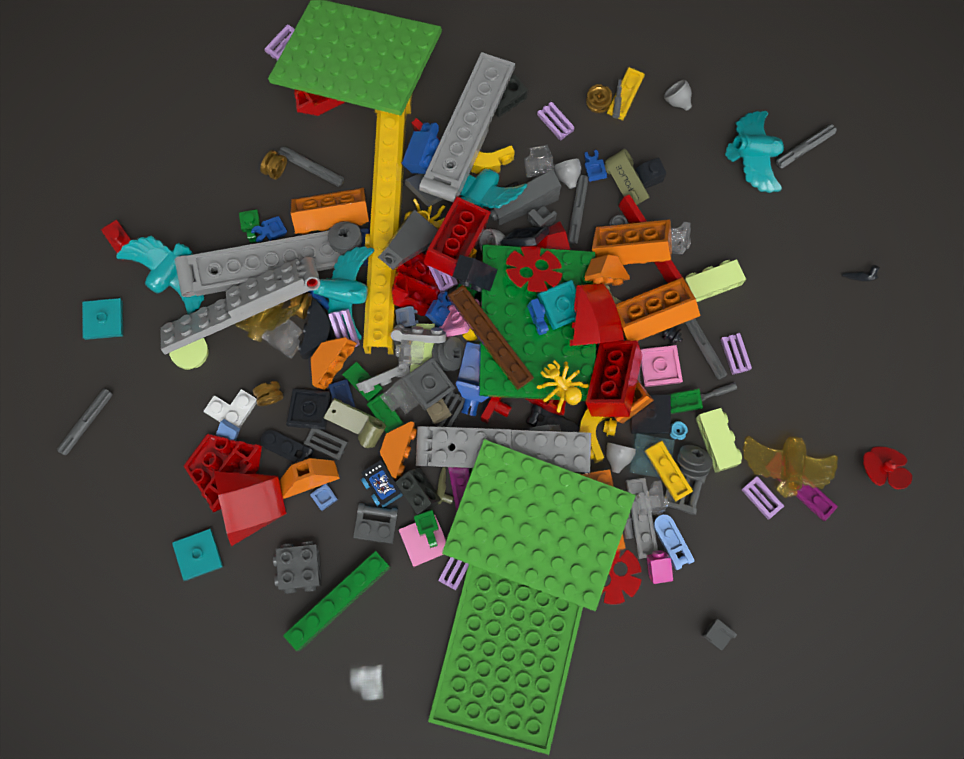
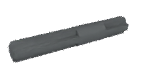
(805, 146)
(311, 166)
(577, 212)
(706, 349)
(84, 422)

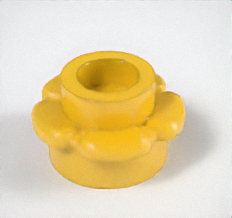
(610, 427)

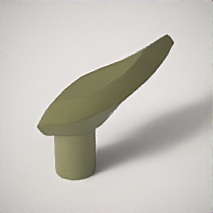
(442, 487)

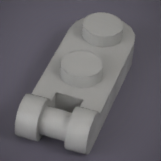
(417, 333)
(383, 378)

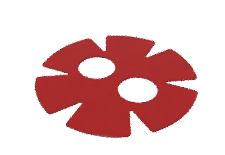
(536, 282)
(627, 583)

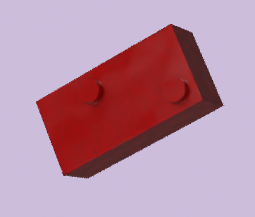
(456, 235)
(614, 379)

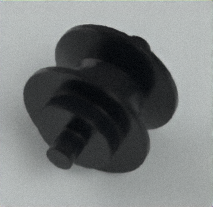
(673, 335)

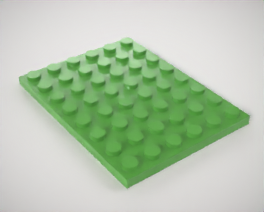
(356, 56)
(539, 525)
(506, 662)

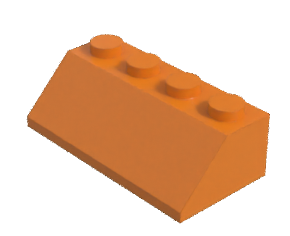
(328, 209)
(635, 242)
(657, 310)

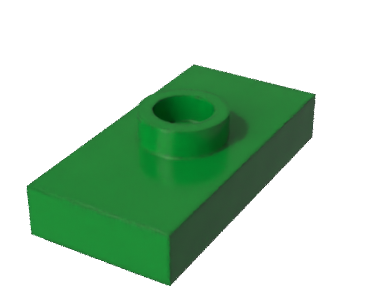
(357, 374)
(686, 401)
(384, 413)

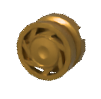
(599, 98)
(273, 164)
(305, 301)
(268, 393)

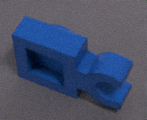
(594, 168)
(271, 228)
(438, 309)
(537, 314)

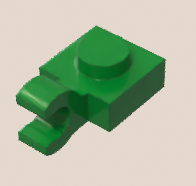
(248, 221)
(426, 526)

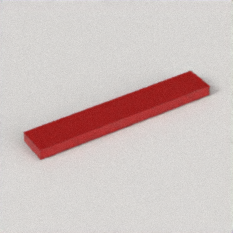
(634, 215)

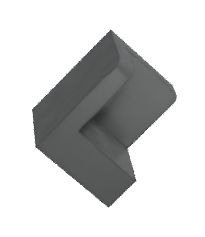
(541, 217)
(718, 634)

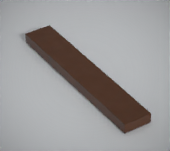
(490, 337)

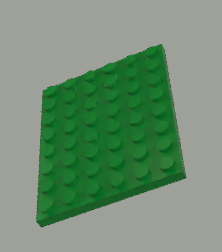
(509, 313)

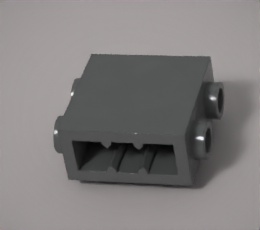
(297, 567)

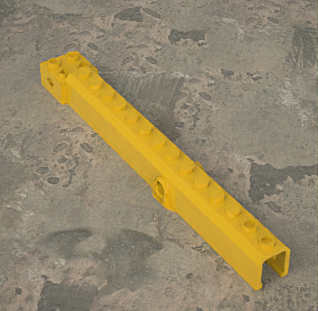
(385, 221)

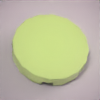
(191, 355)

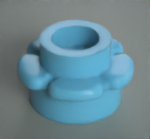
(683, 430)

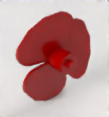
(882, 464)

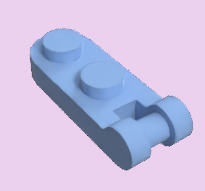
(672, 541)

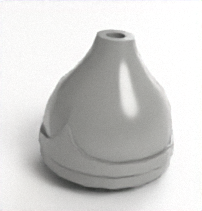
(679, 95)
(568, 172)
(491, 237)
(619, 456)

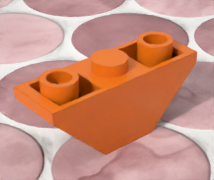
(606, 270)
(329, 360)
(396, 448)
(307, 476)

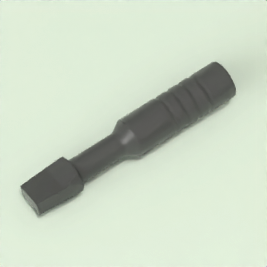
(617, 101)
(719, 391)

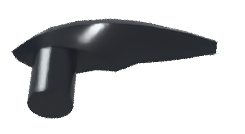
(862, 276)

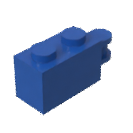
(421, 148)

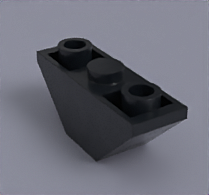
(316, 331)

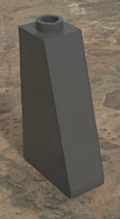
(537, 194)
(409, 240)

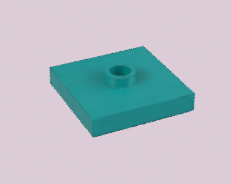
(559, 304)
(102, 318)
(197, 554)

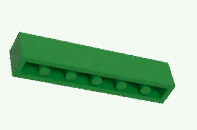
(336, 601)

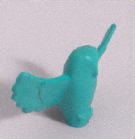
(756, 151)
(485, 192)
(162, 266)
(342, 287)

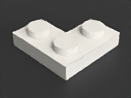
(234, 413)

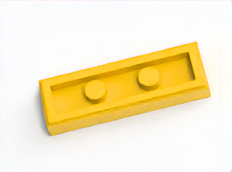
(630, 86)
(668, 471)

